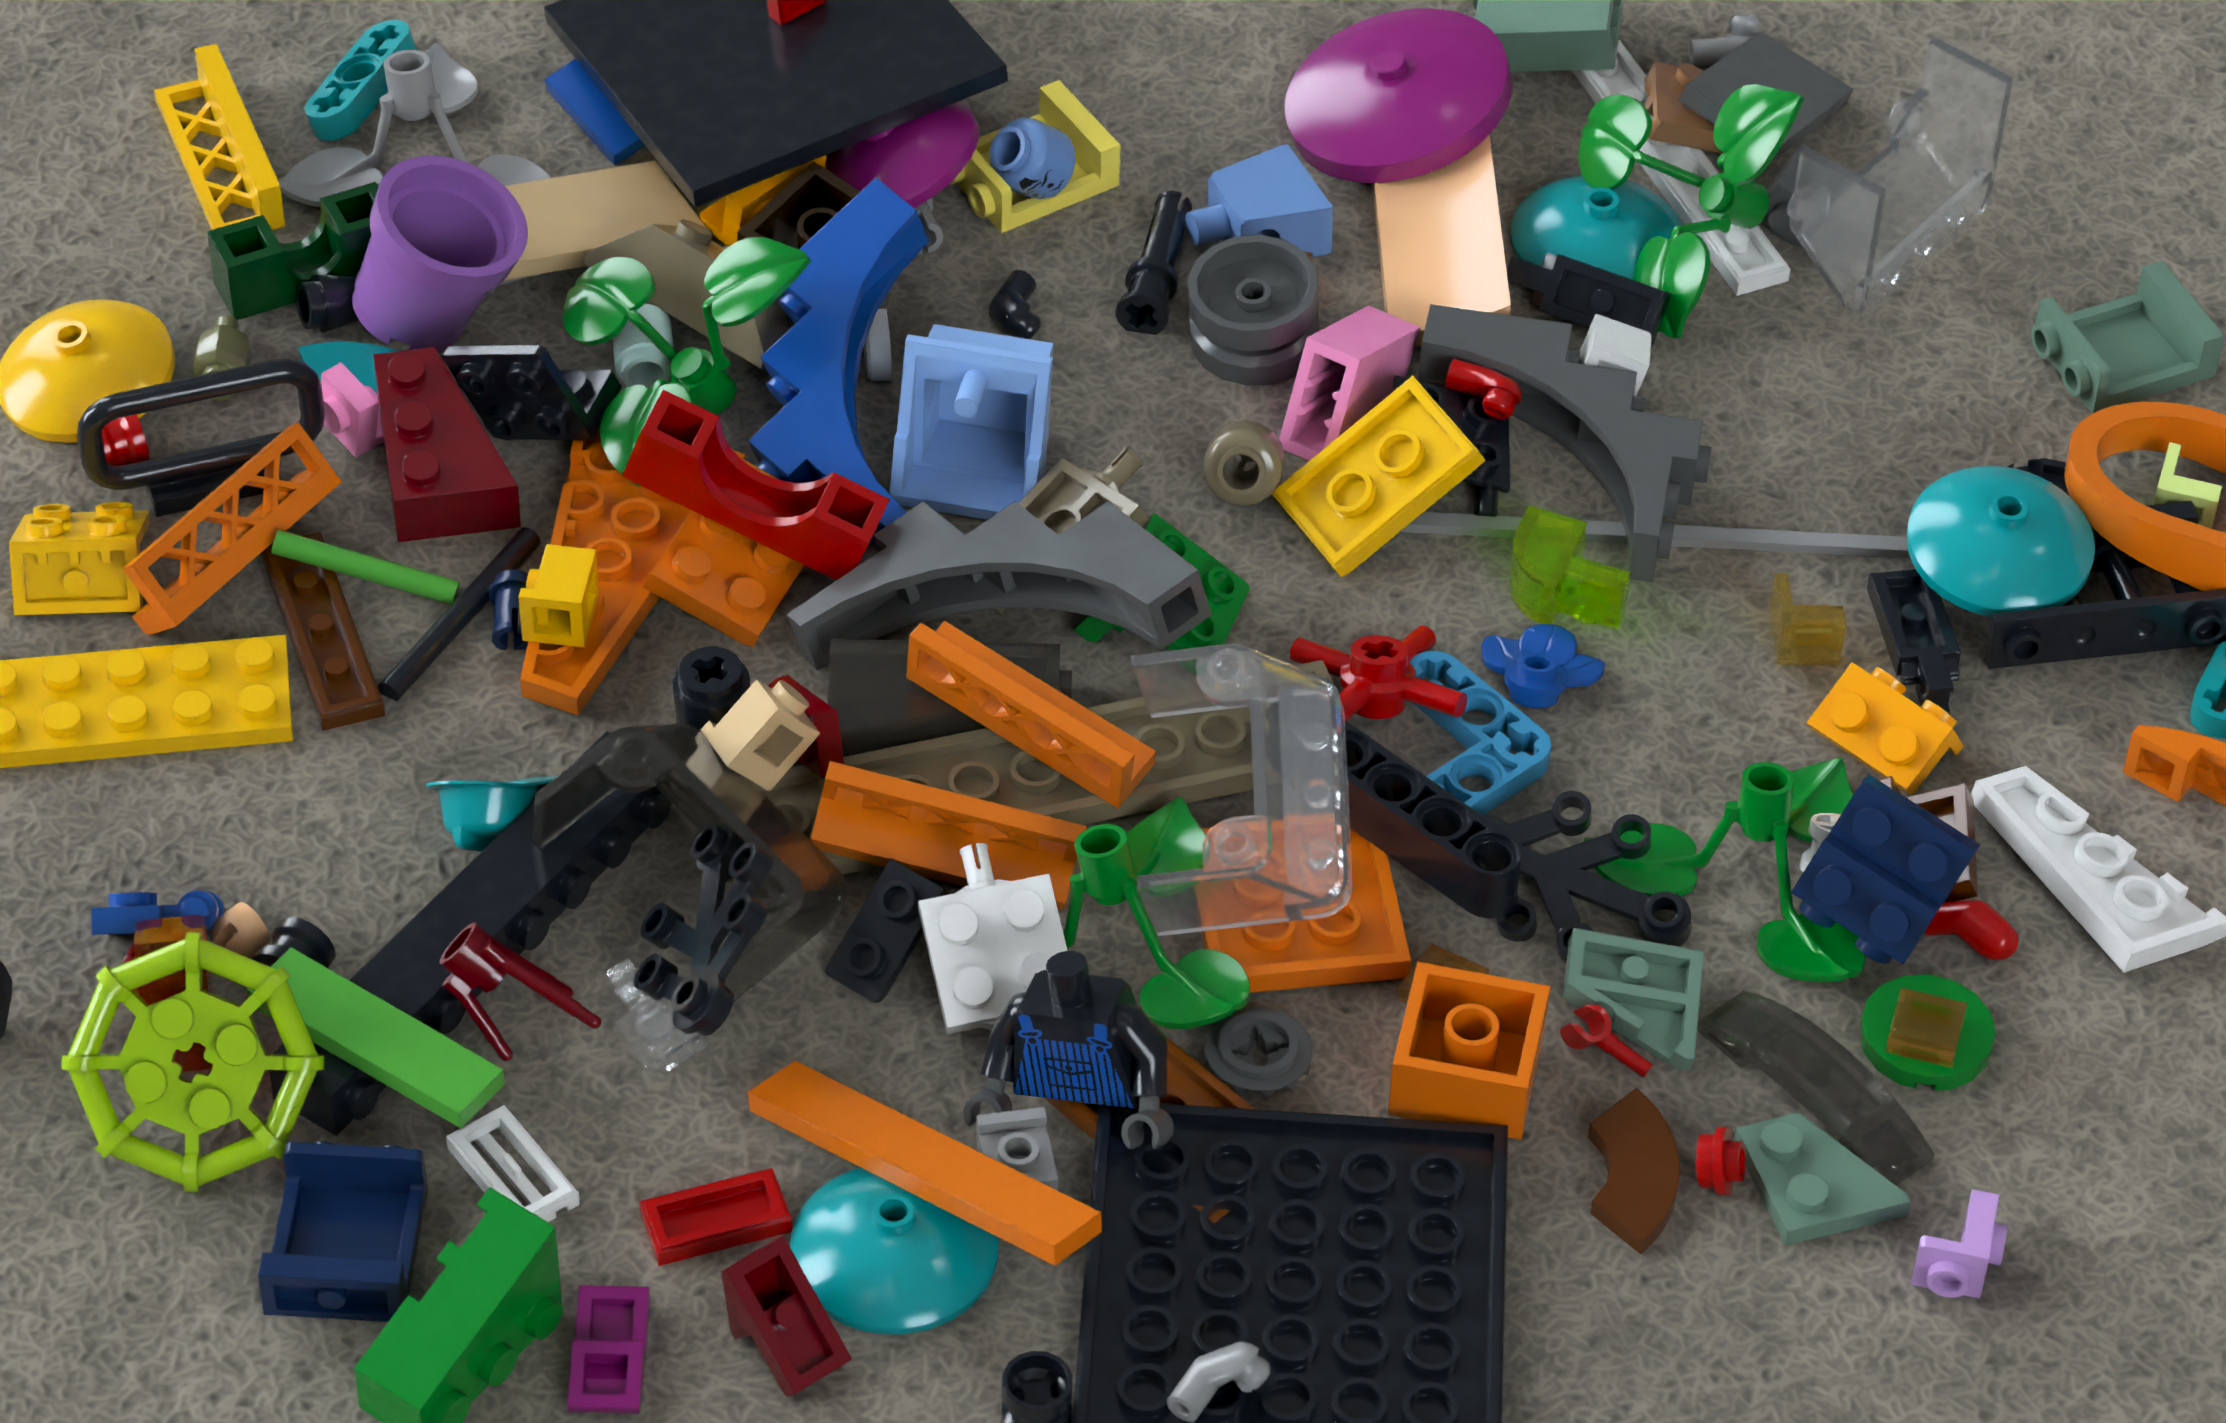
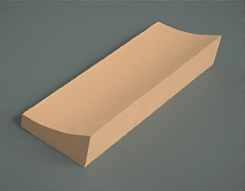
(1442, 240)

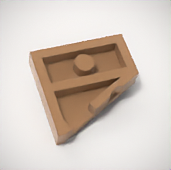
(1672, 120)

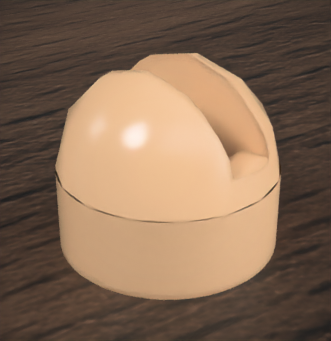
(240, 930)

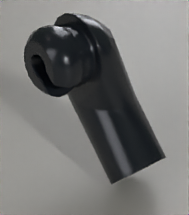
(1010, 306)

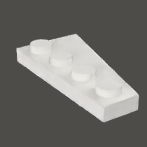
(2095, 874)

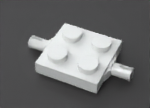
(988, 941)

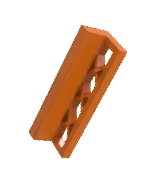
(241, 536)
(1028, 712)
(925, 827)

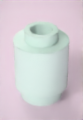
(636, 357)

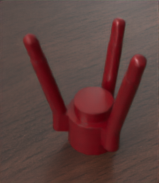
(482, 962)

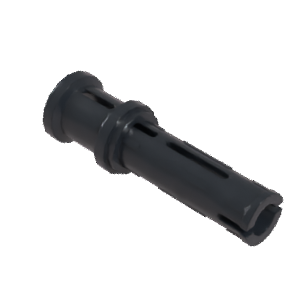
(1152, 278)

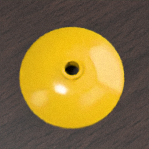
(78, 357)

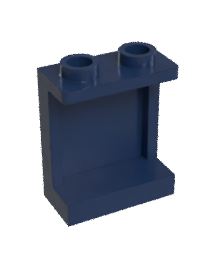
(345, 1232)

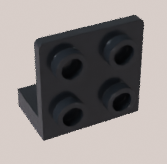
(527, 396)

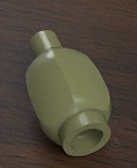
(221, 349)

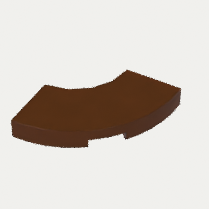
(1640, 1168)

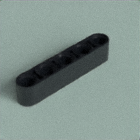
(1430, 829)

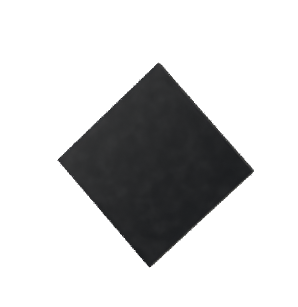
(741, 99)
(1347, 1257)

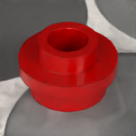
(1720, 1161)

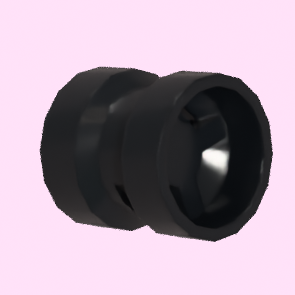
(1036, 1389)

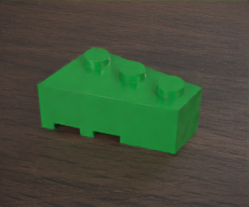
(469, 1324)

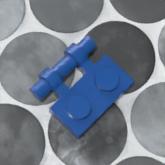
(129, 908)

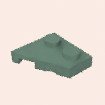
(1643, 987)
(1815, 1181)

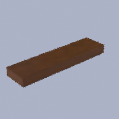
(324, 640)

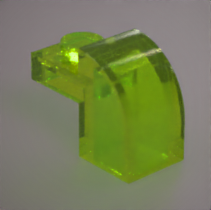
(1554, 577)

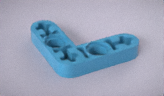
(1486, 744)

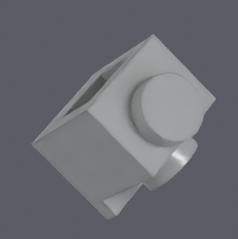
(1020, 1142)

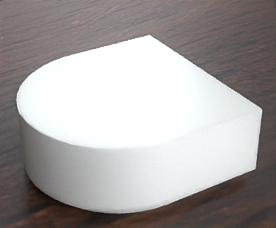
(878, 349)

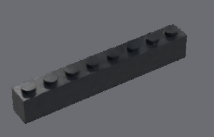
(511, 894)

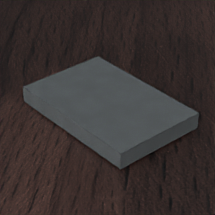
(1773, 65)

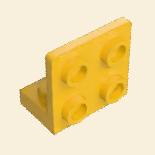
(76, 559)

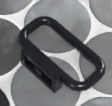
(186, 478)

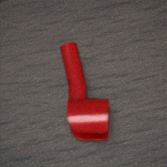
(1601, 1036)

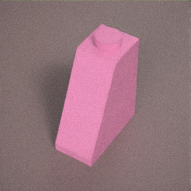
(1344, 377)

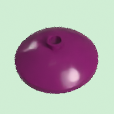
(913, 157)

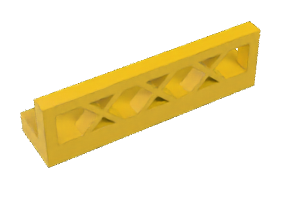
(237, 138)

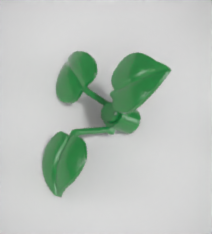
(1748, 134)
(607, 295)
(1768, 808)
(1204, 982)

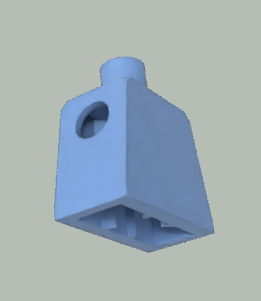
(1267, 198)

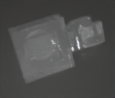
(650, 1026)

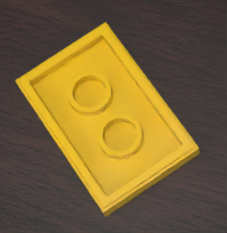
(1378, 476)

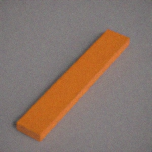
(926, 1162)

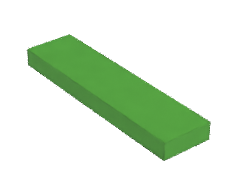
(388, 1042)

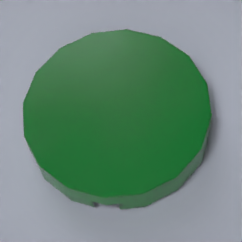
(1973, 1044)

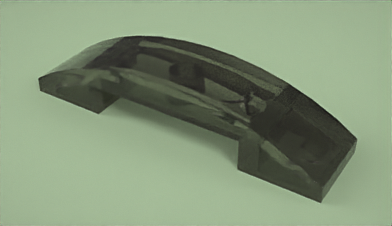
(1822, 1079)

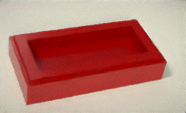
(715, 1216)

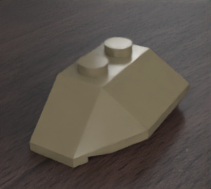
(678, 264)

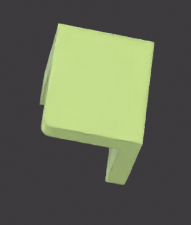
(2179, 489)

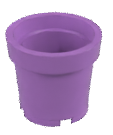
(435, 250)

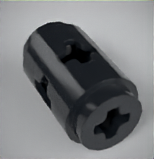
(708, 685)

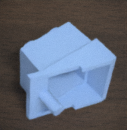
(971, 421)

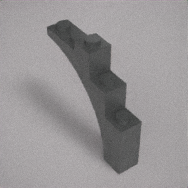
(1590, 410)
(1012, 560)

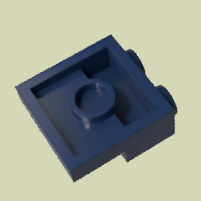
(1883, 871)

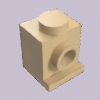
(763, 733)

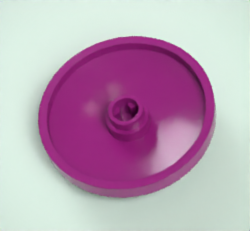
(1398, 95)

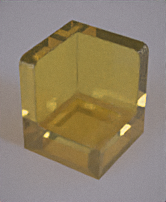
(1804, 631)

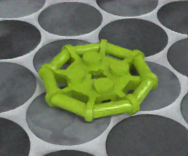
(156, 1079)

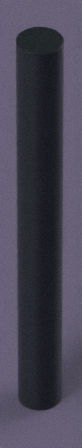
(456, 616)

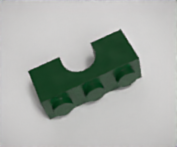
(261, 274)

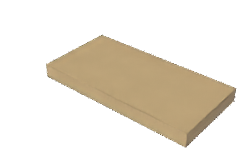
(591, 209)

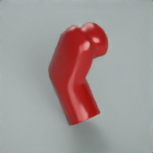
(1498, 391)
(1977, 926)

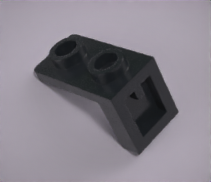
(883, 933)

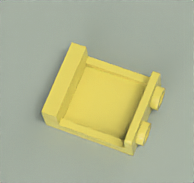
(1094, 170)

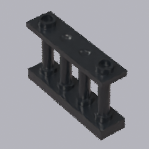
(2115, 626)

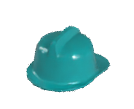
(483, 809)

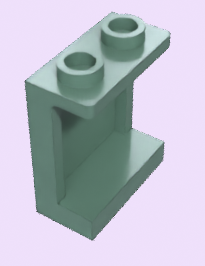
(2130, 343)

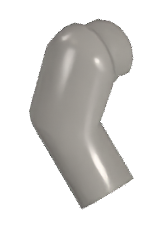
(1709, 51)
(1213, 1370)

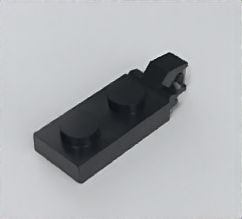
(1582, 290)
(1916, 633)

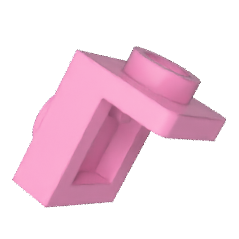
(351, 410)

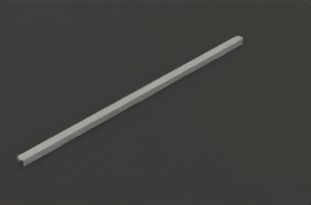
(1682, 535)

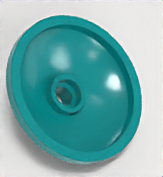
(1590, 223)
(2000, 540)
(884, 1271)

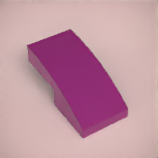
(609, 1349)

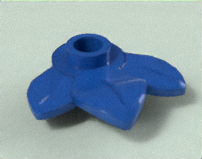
(1540, 664)

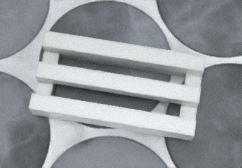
(459, 1144)

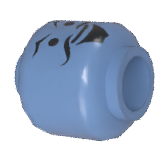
(1033, 158)

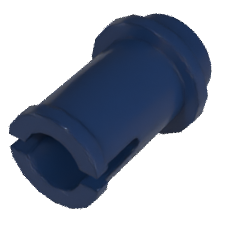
(504, 596)

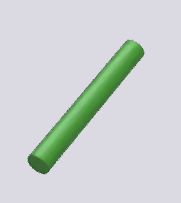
(365, 567)

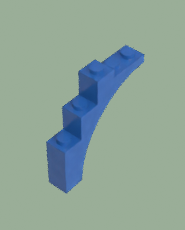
(819, 357)

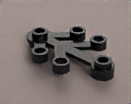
(1564, 875)
(702, 999)

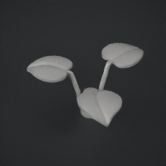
(416, 87)

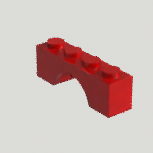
(691, 463)

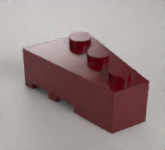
(437, 453)

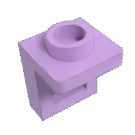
(1960, 1267)

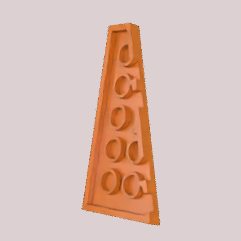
(629, 534)

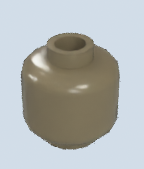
(1235, 480)

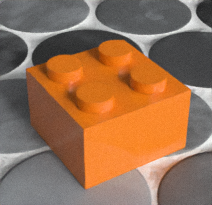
(1468, 1048)

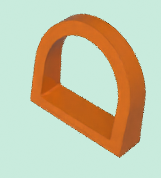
(2149, 536)

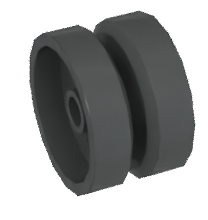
(1252, 309)

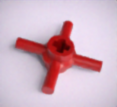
(1380, 676)

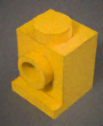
(560, 597)

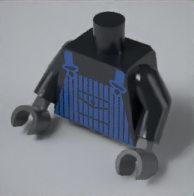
(1078, 1043)

